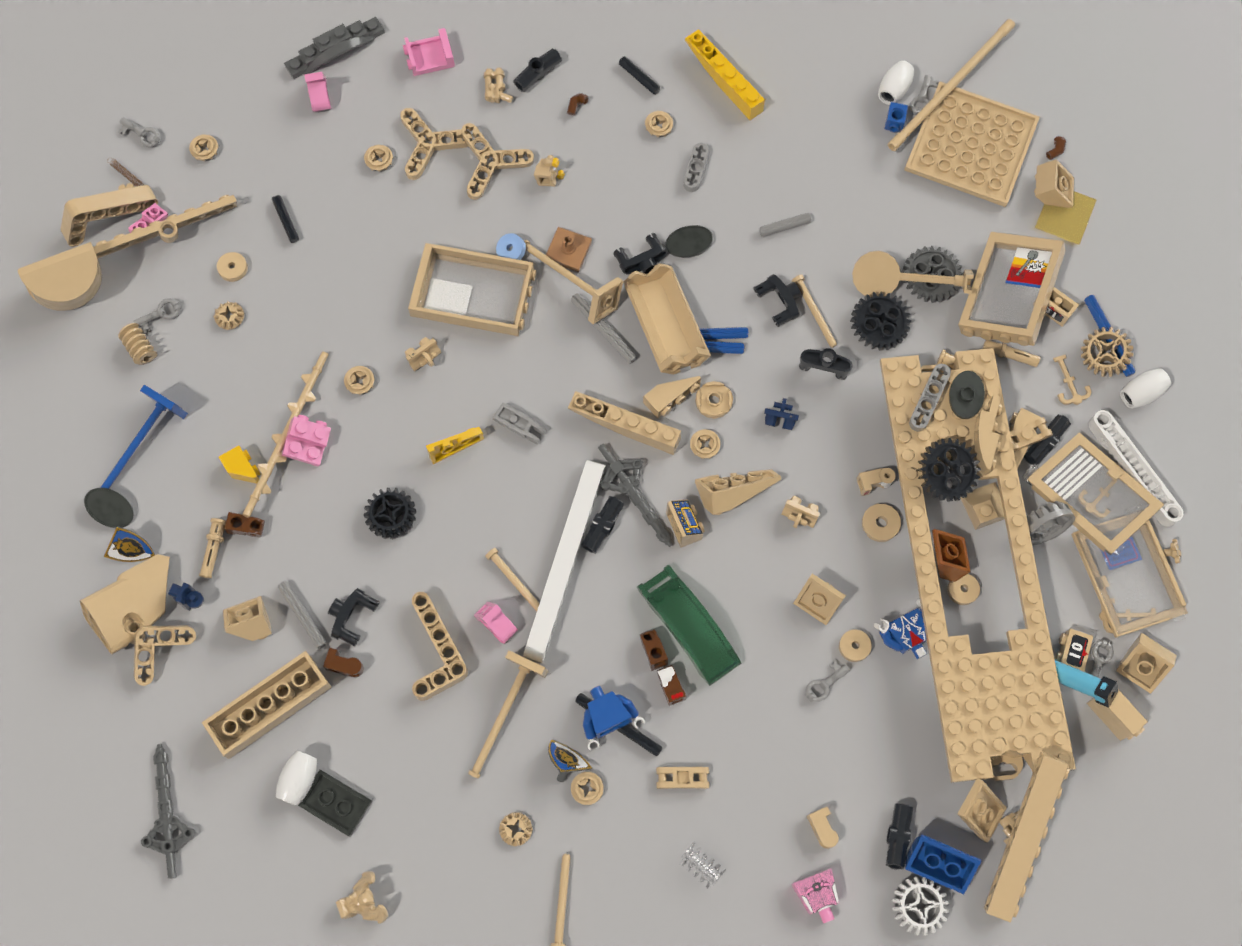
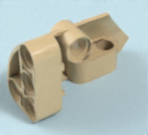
(128, 603)

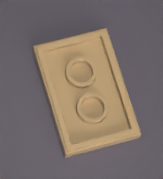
(982, 810)

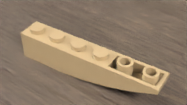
(626, 423)

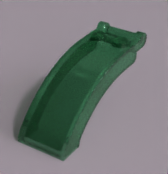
(690, 625)

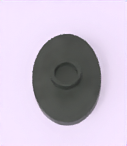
(689, 241)
(966, 394)
(108, 507)

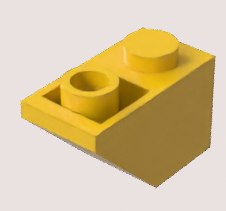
(238, 465)

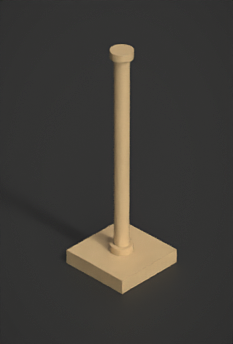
(604, 300)
(525, 667)

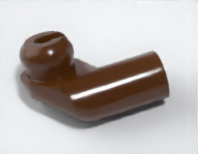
(575, 101)
(1060, 143)

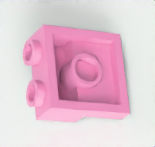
(306, 440)

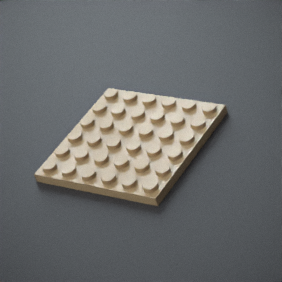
(973, 145)

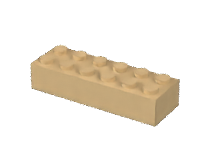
(266, 705)

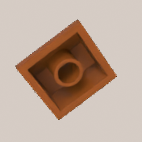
(950, 555)

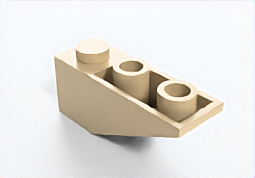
(666, 395)

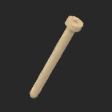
(813, 308)
(492, 555)
(562, 898)

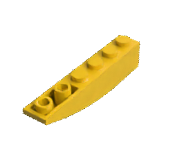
(726, 75)

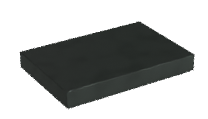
(335, 803)

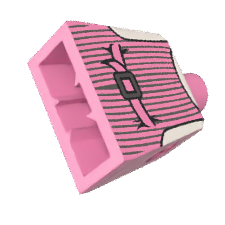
(818, 894)

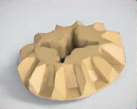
(661, 117)
(203, 141)
(380, 151)
(234, 320)
(361, 372)
(703, 436)
(581, 780)
(520, 837)

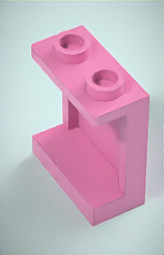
(429, 54)

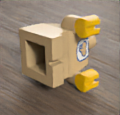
(546, 171)

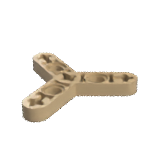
(426, 148)
(485, 154)

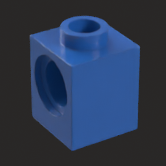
(896, 111)

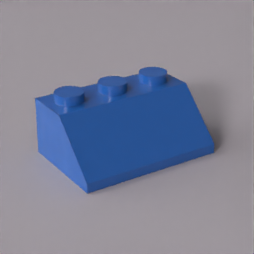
(941, 863)

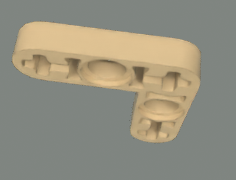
(149, 645)

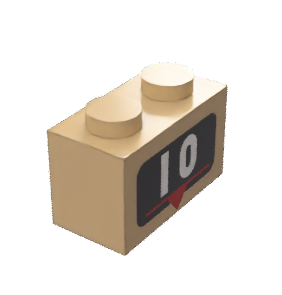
(1060, 307)
(1074, 648)

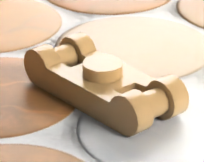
(1027, 435)
(682, 778)

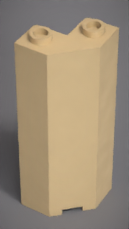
(666, 319)

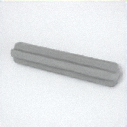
(785, 224)

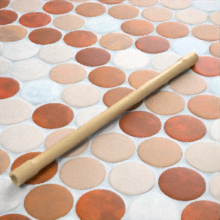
(900, 137)

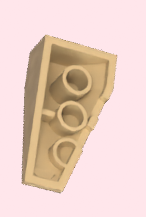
(728, 492)

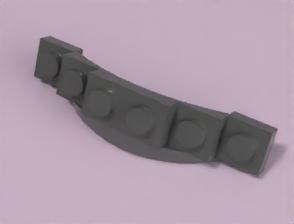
(333, 44)

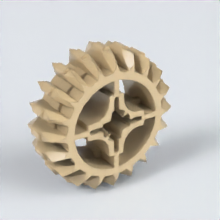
(1112, 357)

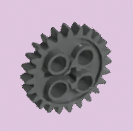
(923, 261)

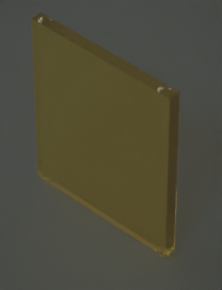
(1067, 222)

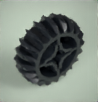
(397, 510)

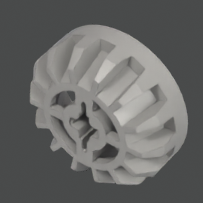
(1049, 522)

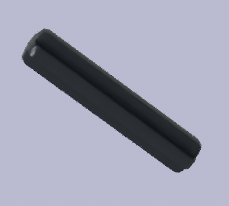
(639, 75)
(285, 218)

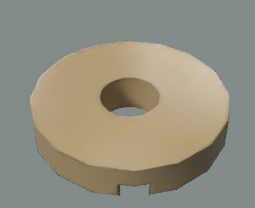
(714, 410)
(884, 512)

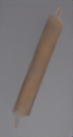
(127, 173)

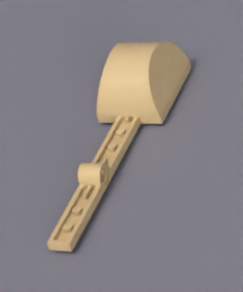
(75, 275)

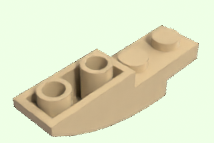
(985, 438)

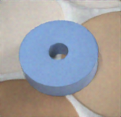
(506, 242)

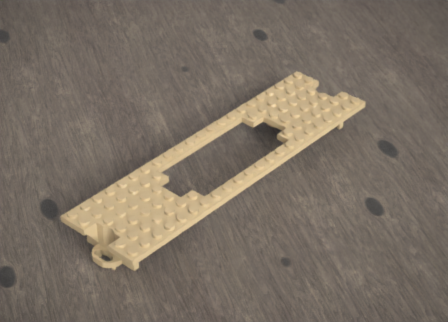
(994, 702)

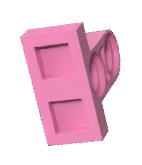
(318, 91)
(496, 622)

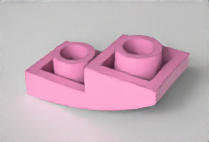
(151, 214)

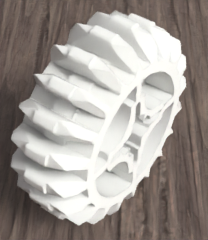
(938, 903)

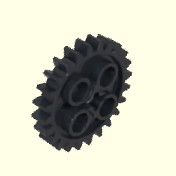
(877, 336)
(938, 482)

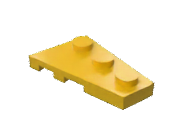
(447, 447)

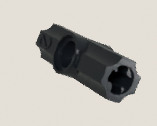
(1040, 449)
(602, 524)

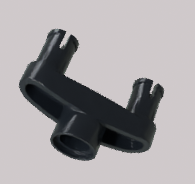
(645, 261)
(786, 294)
(814, 358)
(343, 611)

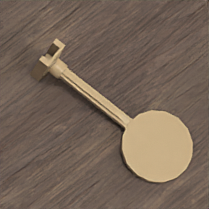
(881, 273)

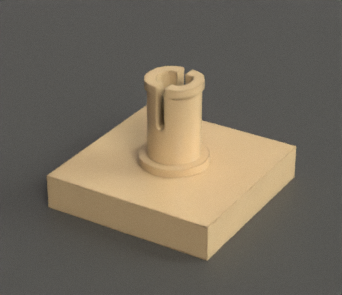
(819, 599)

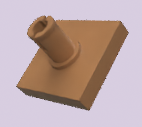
(569, 249)

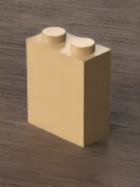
(1120, 717)

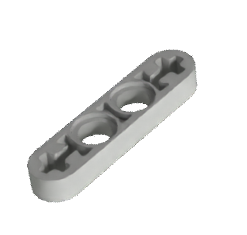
(929, 397)

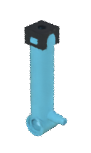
(1103, 689)

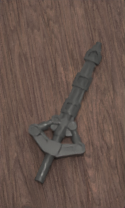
(629, 486)
(167, 822)

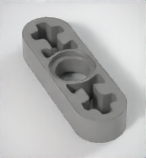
(694, 160)

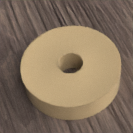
(235, 273)
(960, 597)
(848, 651)

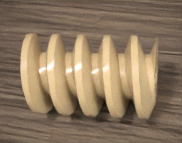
(137, 344)

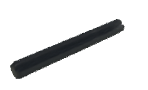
(627, 730)

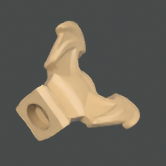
(362, 901)

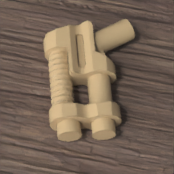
(494, 92)

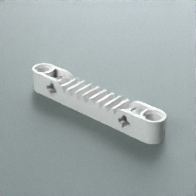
(1134, 464)

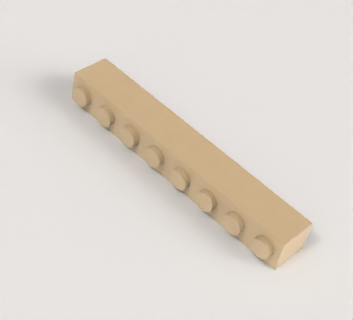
(1026, 837)

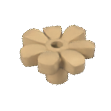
(1173, 551)

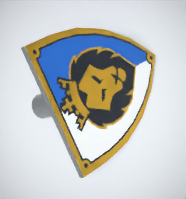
(128, 546)
(566, 760)

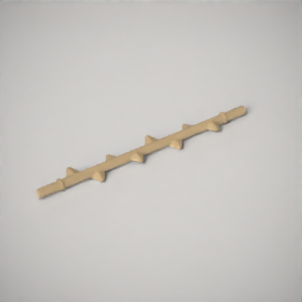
(279, 439)

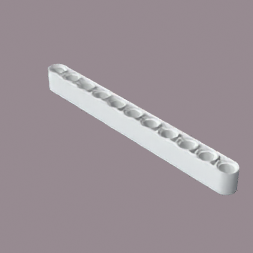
(564, 562)

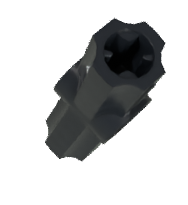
(530, 74)
(899, 836)

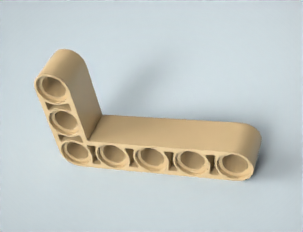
(101, 206)
(441, 646)

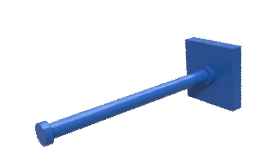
(162, 404)

